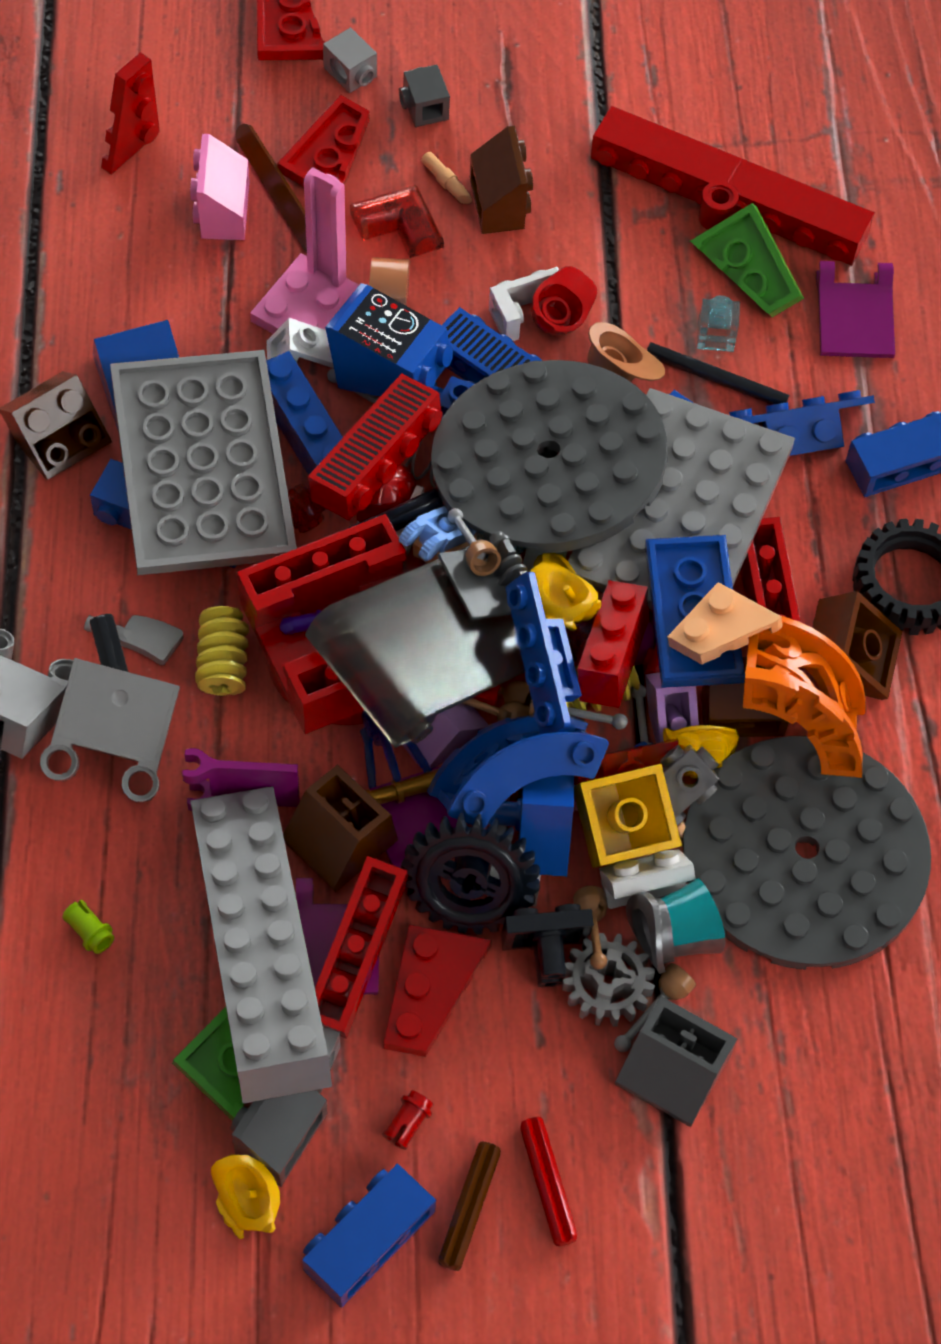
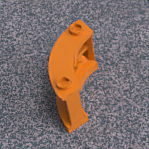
(791, 696)

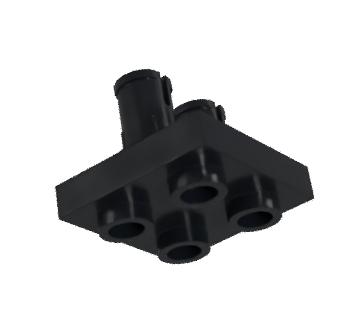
(546, 936)

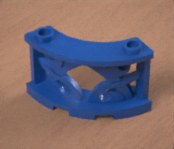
(508, 758)

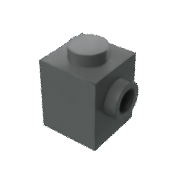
(425, 95)

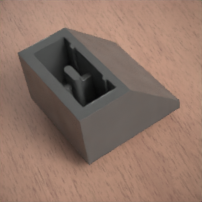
(676, 1061)
(278, 1130)

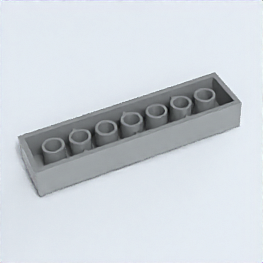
(260, 946)

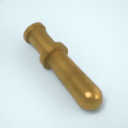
(402, 789)

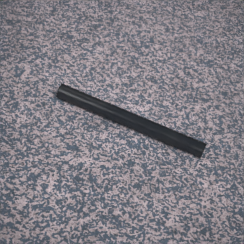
(717, 375)

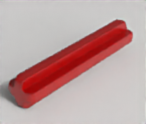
(548, 1181)

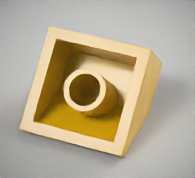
(627, 815)

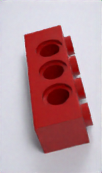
(358, 943)

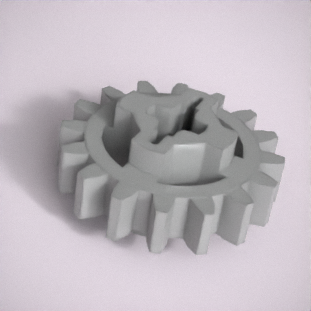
(627, 984)

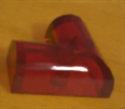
(400, 212)

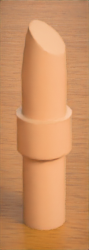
(446, 178)

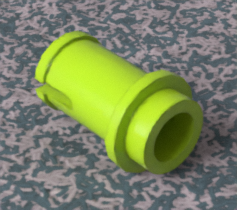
(95, 934)

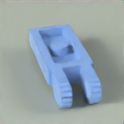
(434, 533)

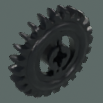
(469, 874)

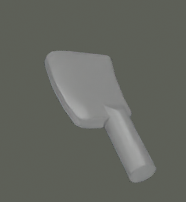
(148, 637)

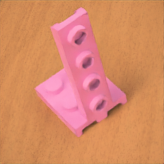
(315, 283)

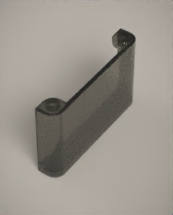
(415, 650)

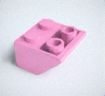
(220, 190)

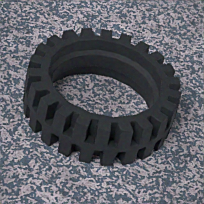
(865, 582)

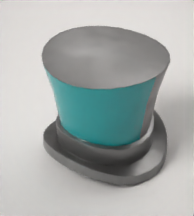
(676, 924)

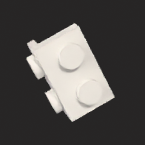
(652, 874)

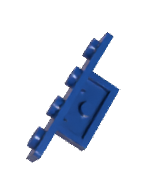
(813, 426)
(544, 654)

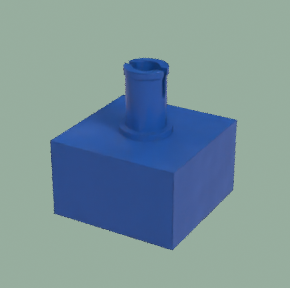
(545, 820)

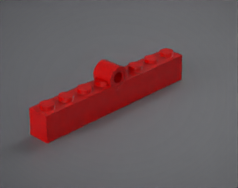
(729, 183)

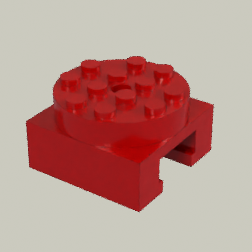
(308, 582)

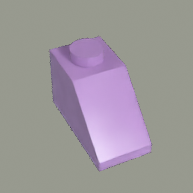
(670, 706)

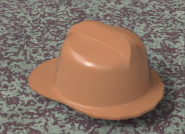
(621, 354)

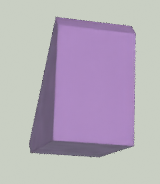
(450, 731)

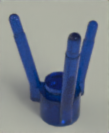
(372, 733)

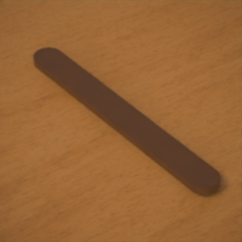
(273, 181)

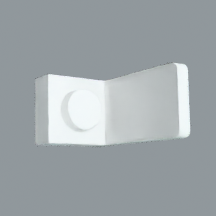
(509, 296)
(301, 341)

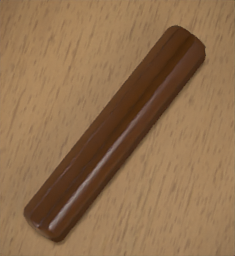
(469, 1206)

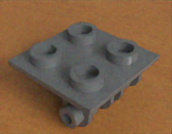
(484, 594)

